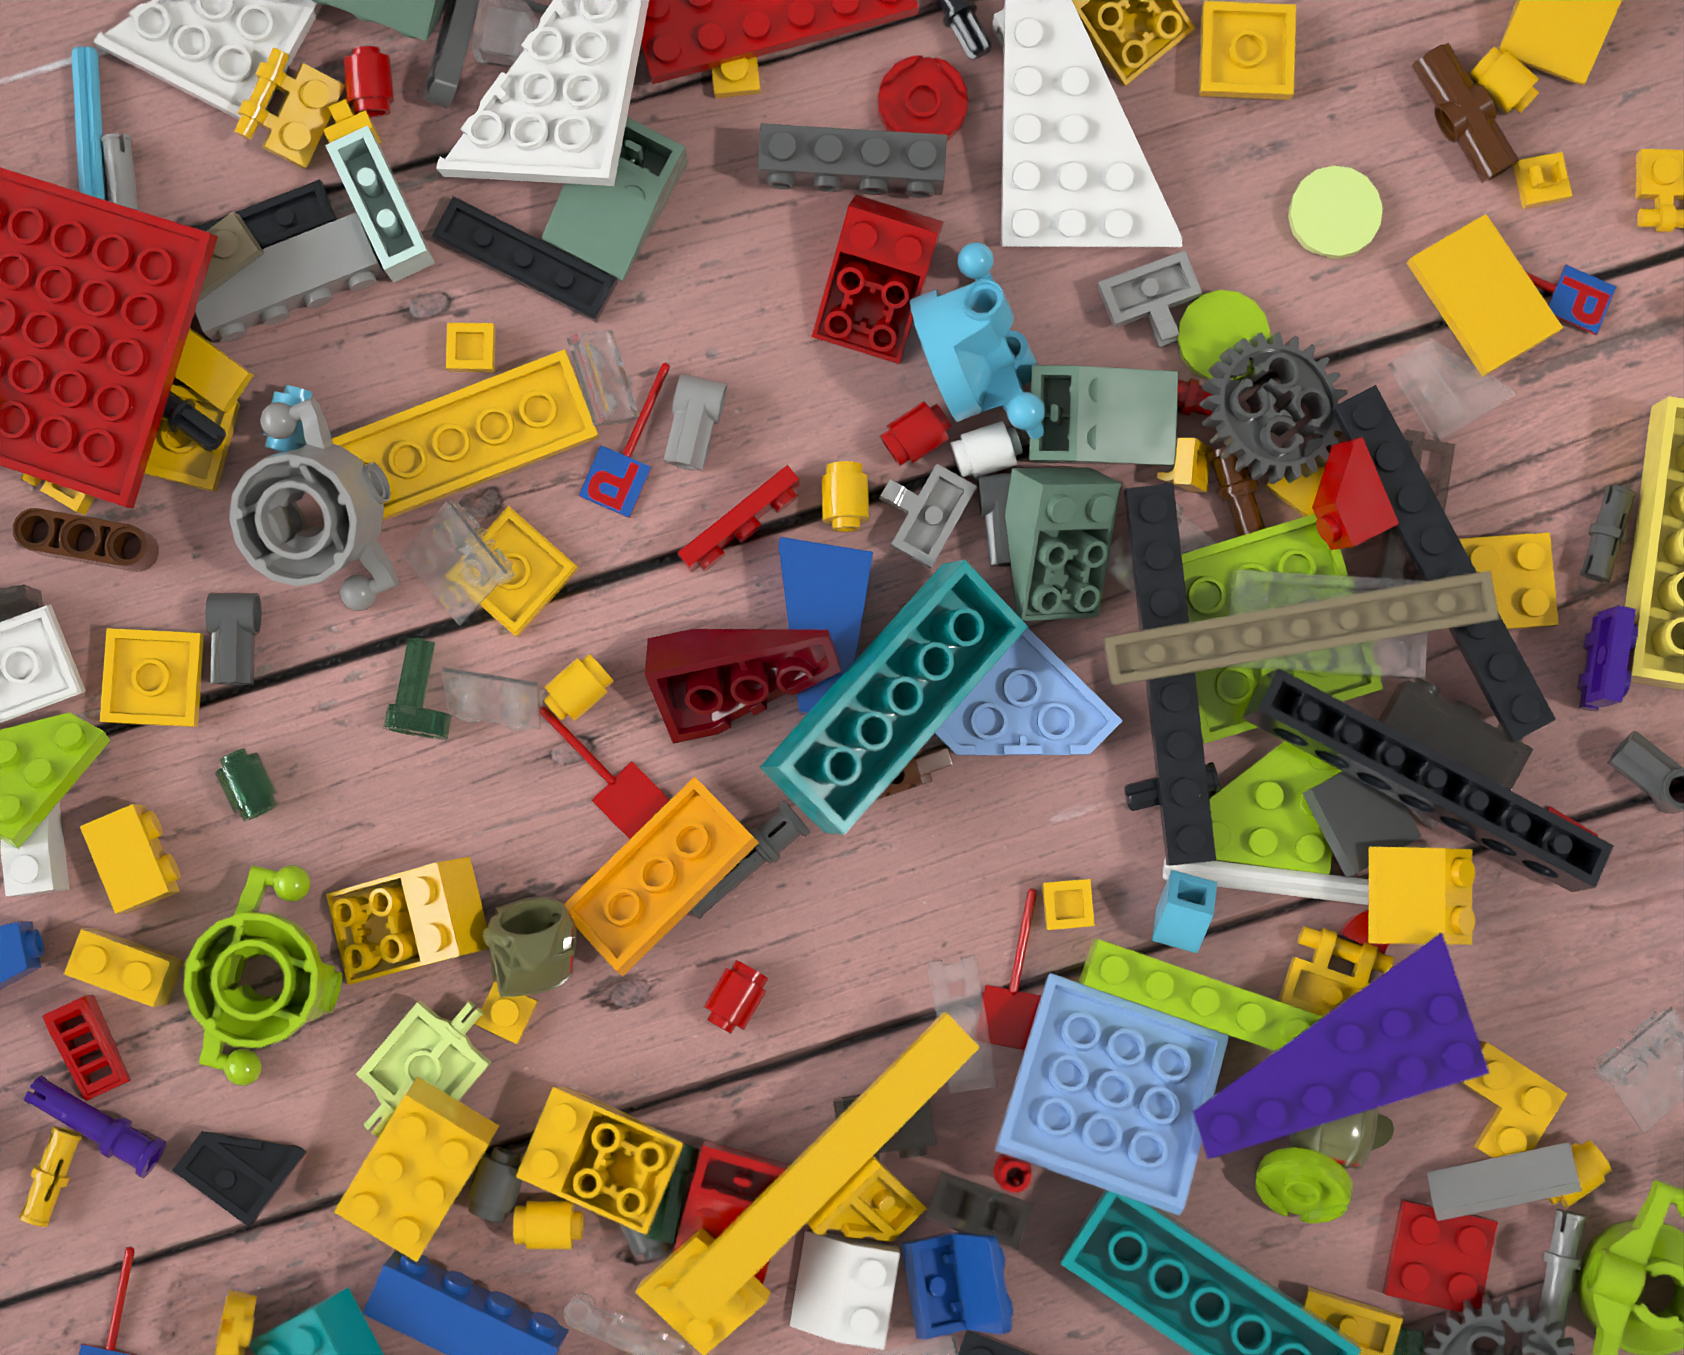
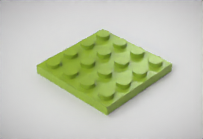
(1207, 573)

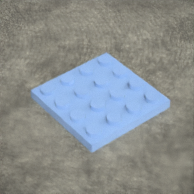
(1112, 1093)

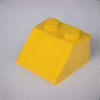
(1420, 895)

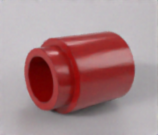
(369, 81)
(916, 433)
(736, 997)

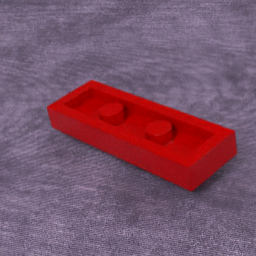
(741, 520)

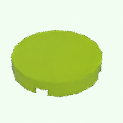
(1214, 325)
(1304, 1184)

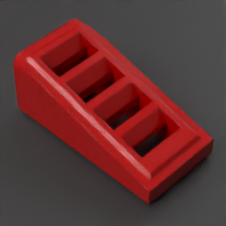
(71, 1055)

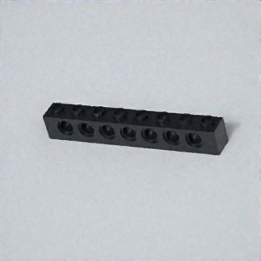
(1427, 781)

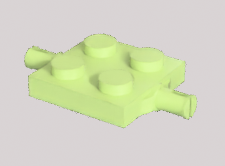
(427, 1049)

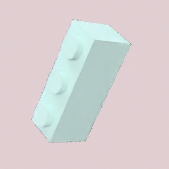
(380, 204)

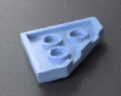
(1028, 708)

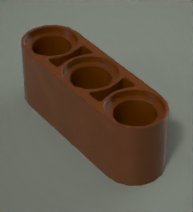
(64, 536)

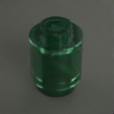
(246, 784)

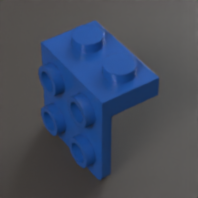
(957, 1284)

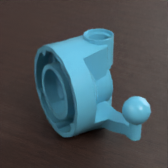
(973, 348)

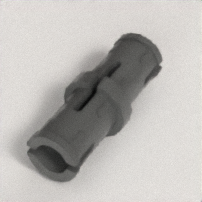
(1608, 533)

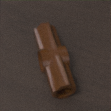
(1465, 112)

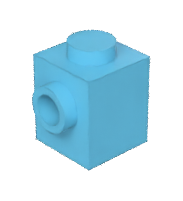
(1181, 920)

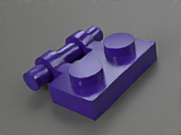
(1608, 648)

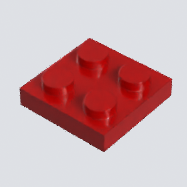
(1439, 1259)

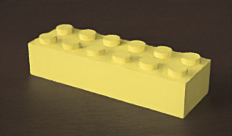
(1658, 554)

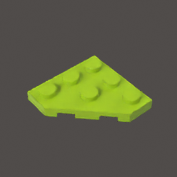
(40, 767)
(1266, 818)

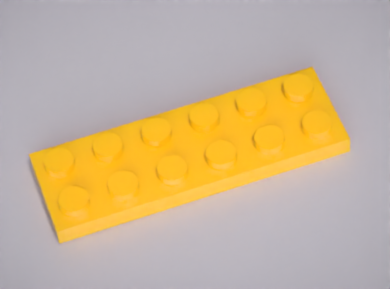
(476, 433)

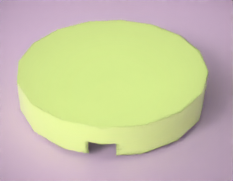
(1335, 212)

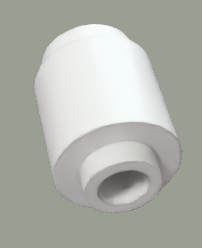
(986, 450)

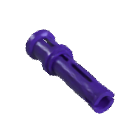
(113, 1136)

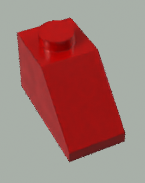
(1351, 497)

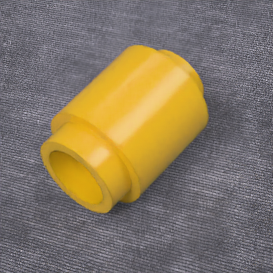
(1505, 80)
(845, 496)
(577, 688)
(1591, 1170)
(547, 1225)

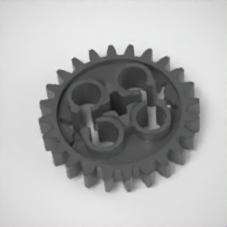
(1249, 433)
(1488, 1322)

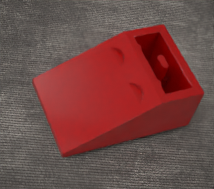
(874, 276)
(723, 1189)

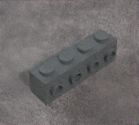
(851, 160)

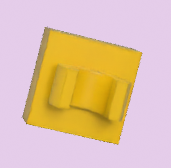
(347, 122)
(1542, 180)
(1191, 466)

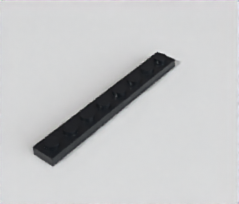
(1440, 555)
(1173, 698)

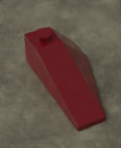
(721, 674)

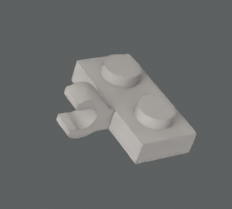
(1151, 293)
(929, 515)

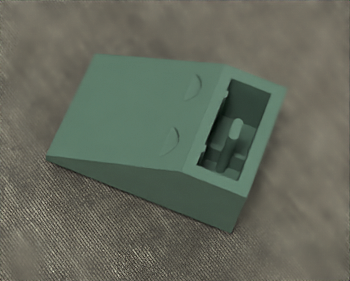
(613, 222)
(1105, 415)
(1060, 540)

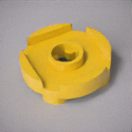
(236, 1323)

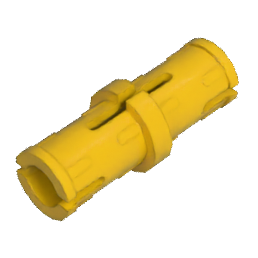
(50, 1176)

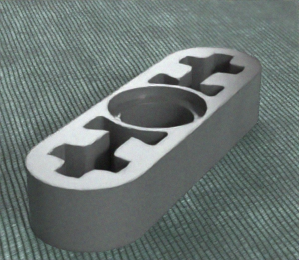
(450, 51)

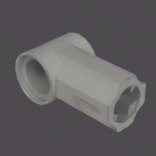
(697, 409)

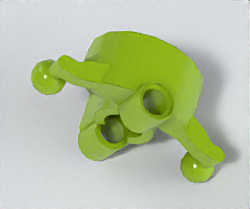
(237, 1012)
(1615, 1276)

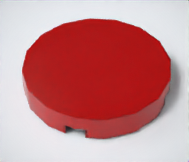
(923, 97)

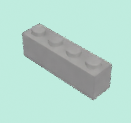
(291, 276)

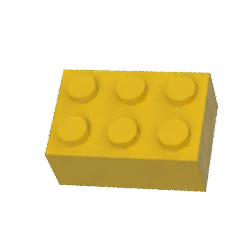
(416, 1168)

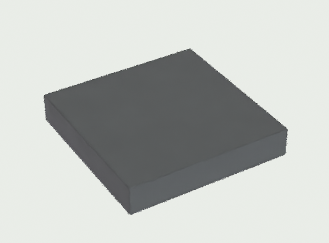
(1358, 818)

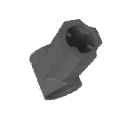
(992, 503)
(233, 623)
(1648, 770)

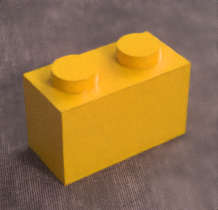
(131, 858)
(123, 967)

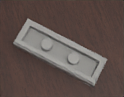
(1503, 1181)

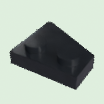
(238, 1171)

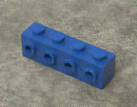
(456, 1314)

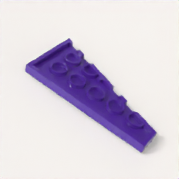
(1374, 1049)

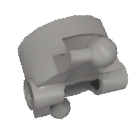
(351, 495)

